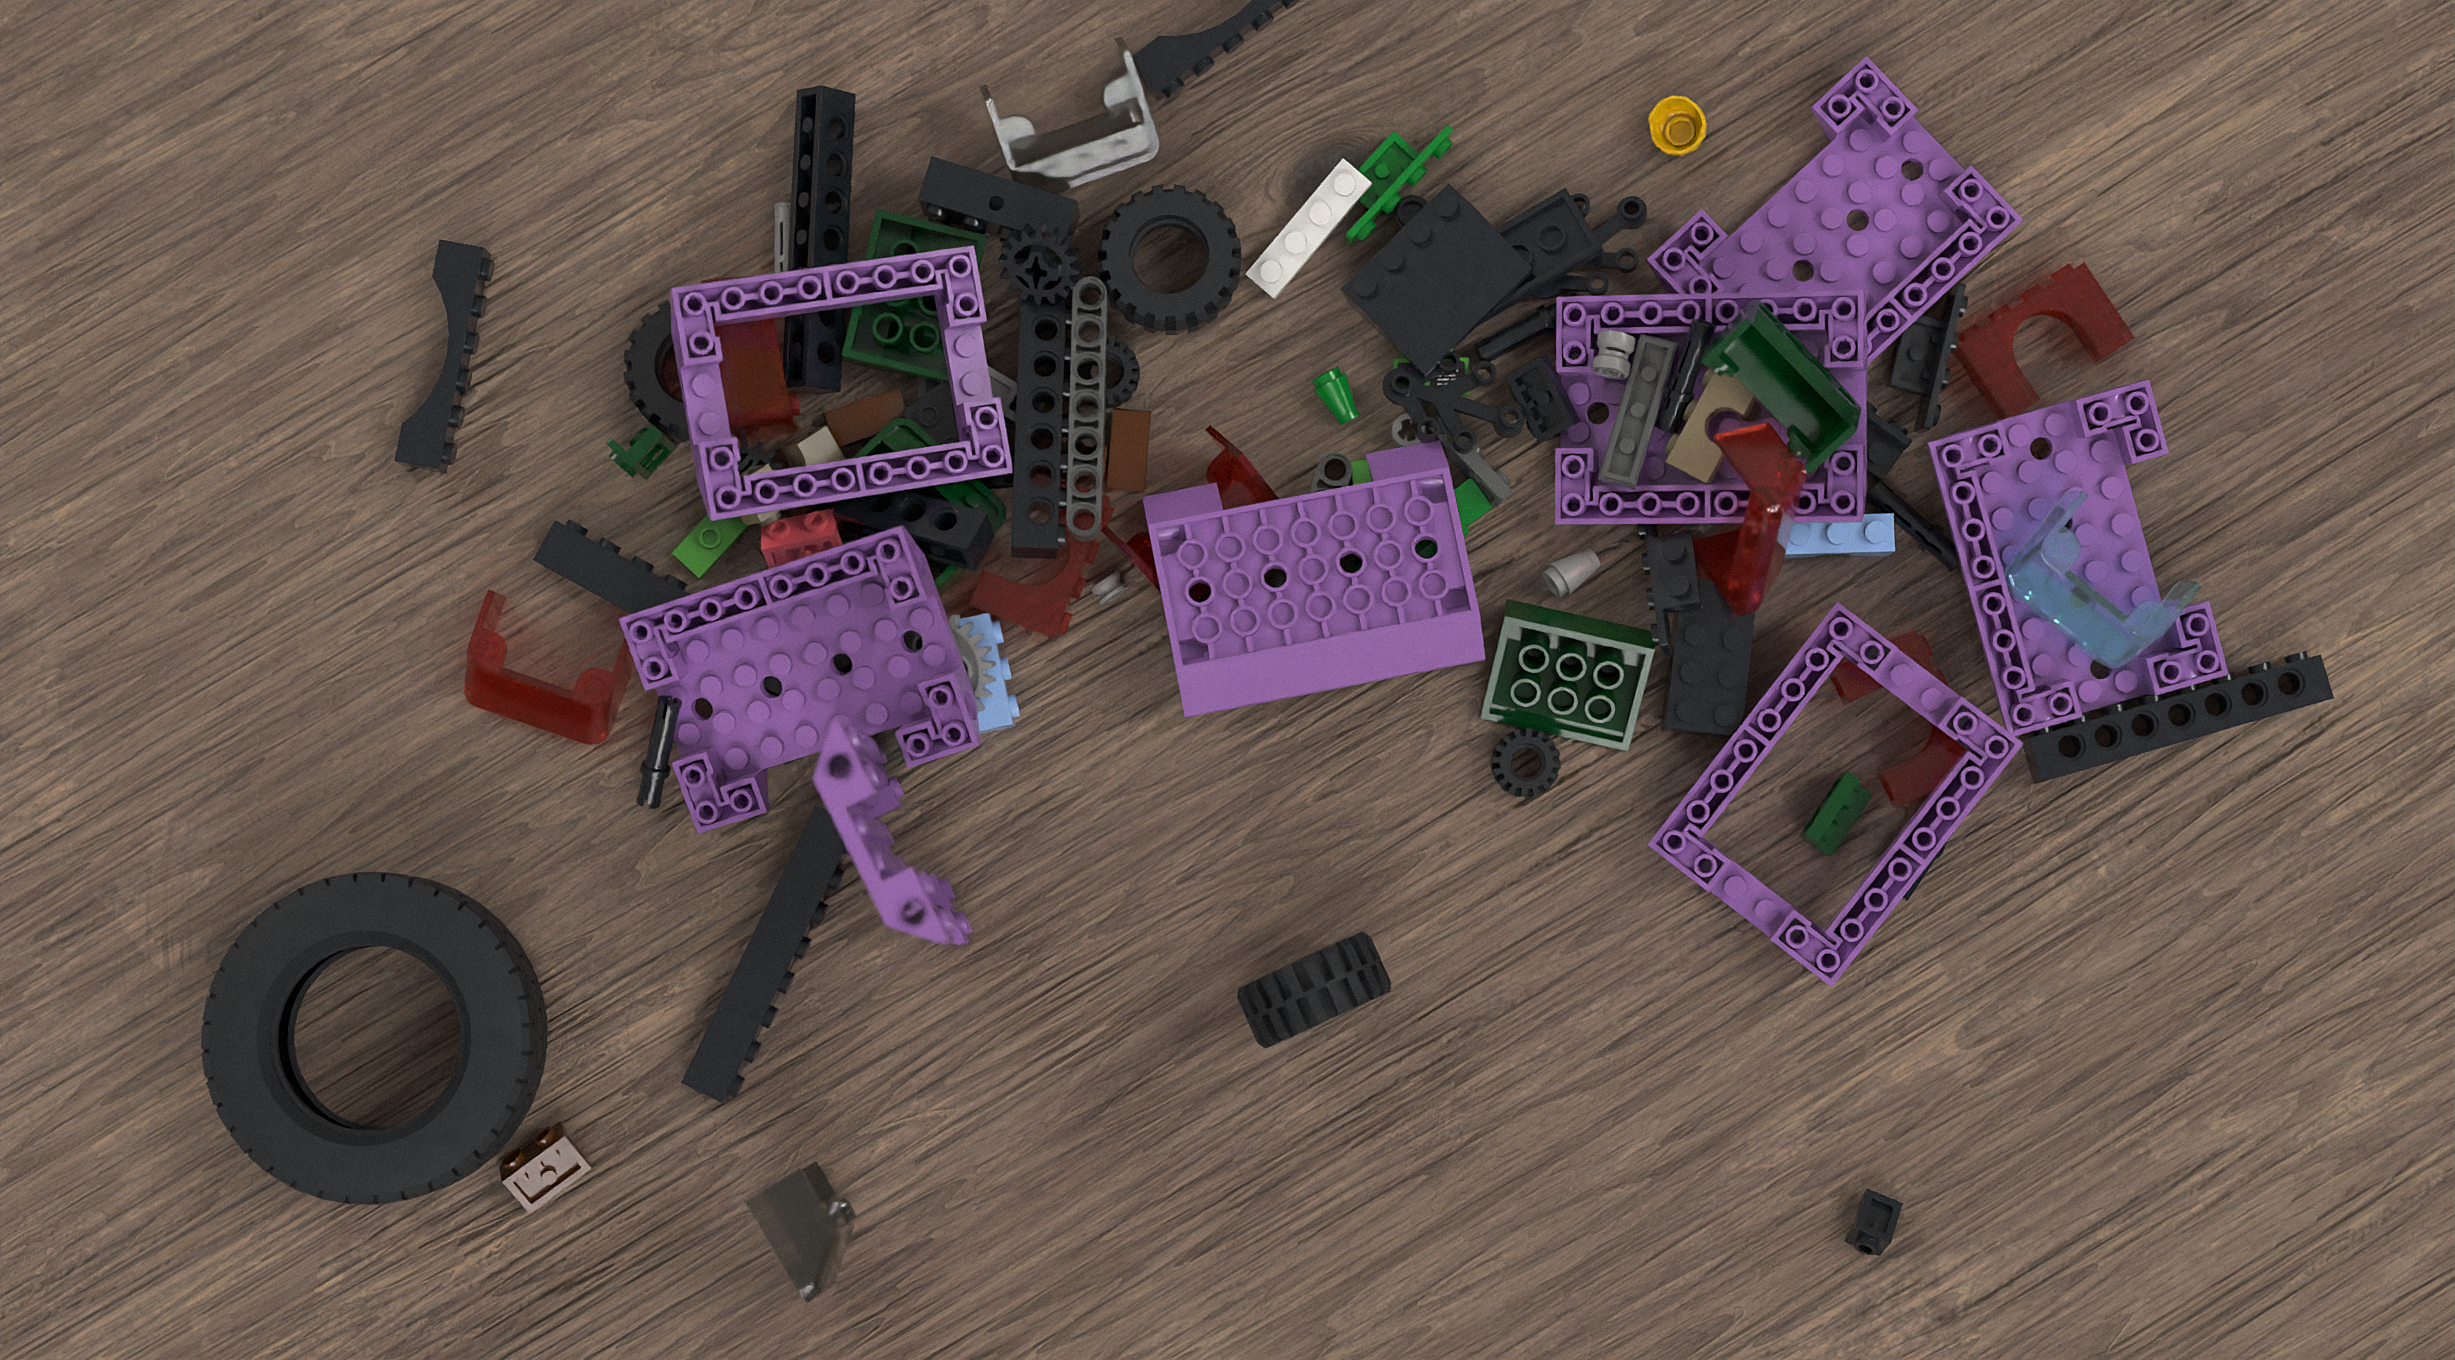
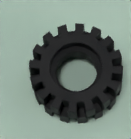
(1129, 376)
(1545, 750)

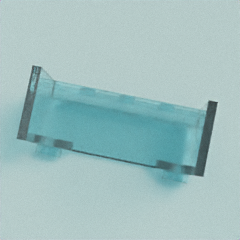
(2046, 585)

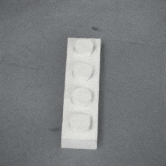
(1309, 228)

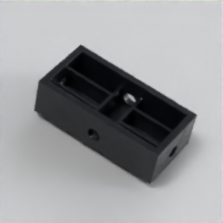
(991, 203)
(1708, 668)

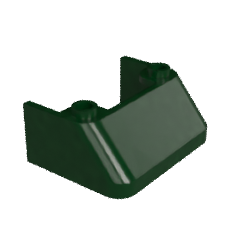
(1787, 382)
(904, 435)

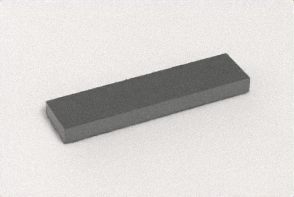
(1638, 411)

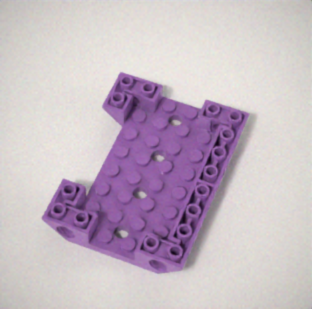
(1916, 233)
(1999, 498)
(1323, 623)
(791, 627)
(857, 795)

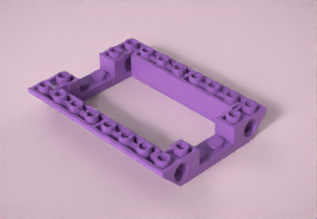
(960, 308)
(1985, 756)

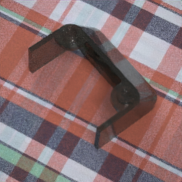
(1083, 149)
(806, 1228)

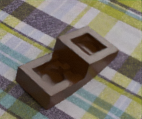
(863, 418)
(1129, 449)

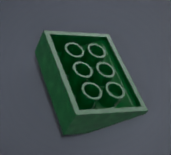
(905, 332)
(1568, 675)

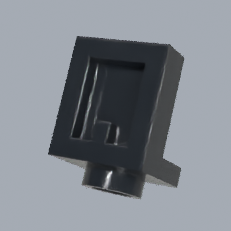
(1874, 1223)

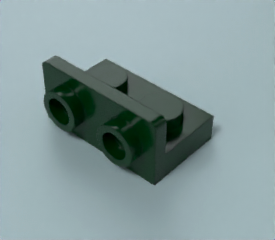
(647, 452)
(1836, 814)

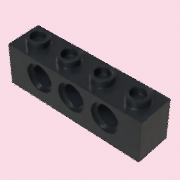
(939, 528)

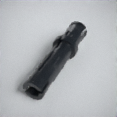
(1519, 333)
(1687, 369)
(1915, 525)
(656, 767)

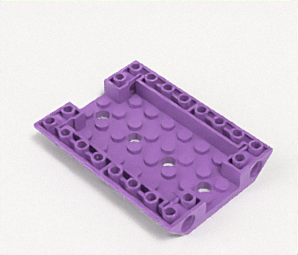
(1824, 321)

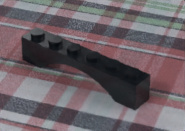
(1174, 59)
(429, 433)

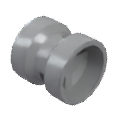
(1613, 354)

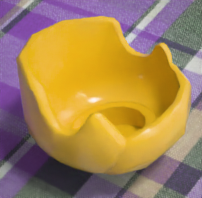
(1677, 125)

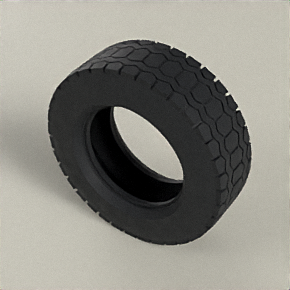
(255, 1013)

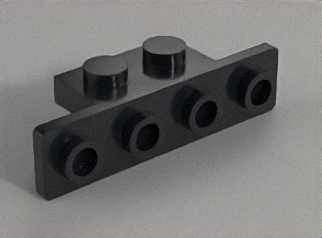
(1923, 357)
(1673, 578)

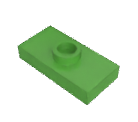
(708, 543)

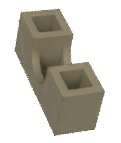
(807, 449)
(1692, 449)

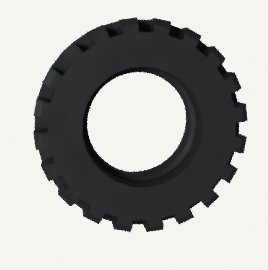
(1169, 209)
(646, 374)
(1314, 989)

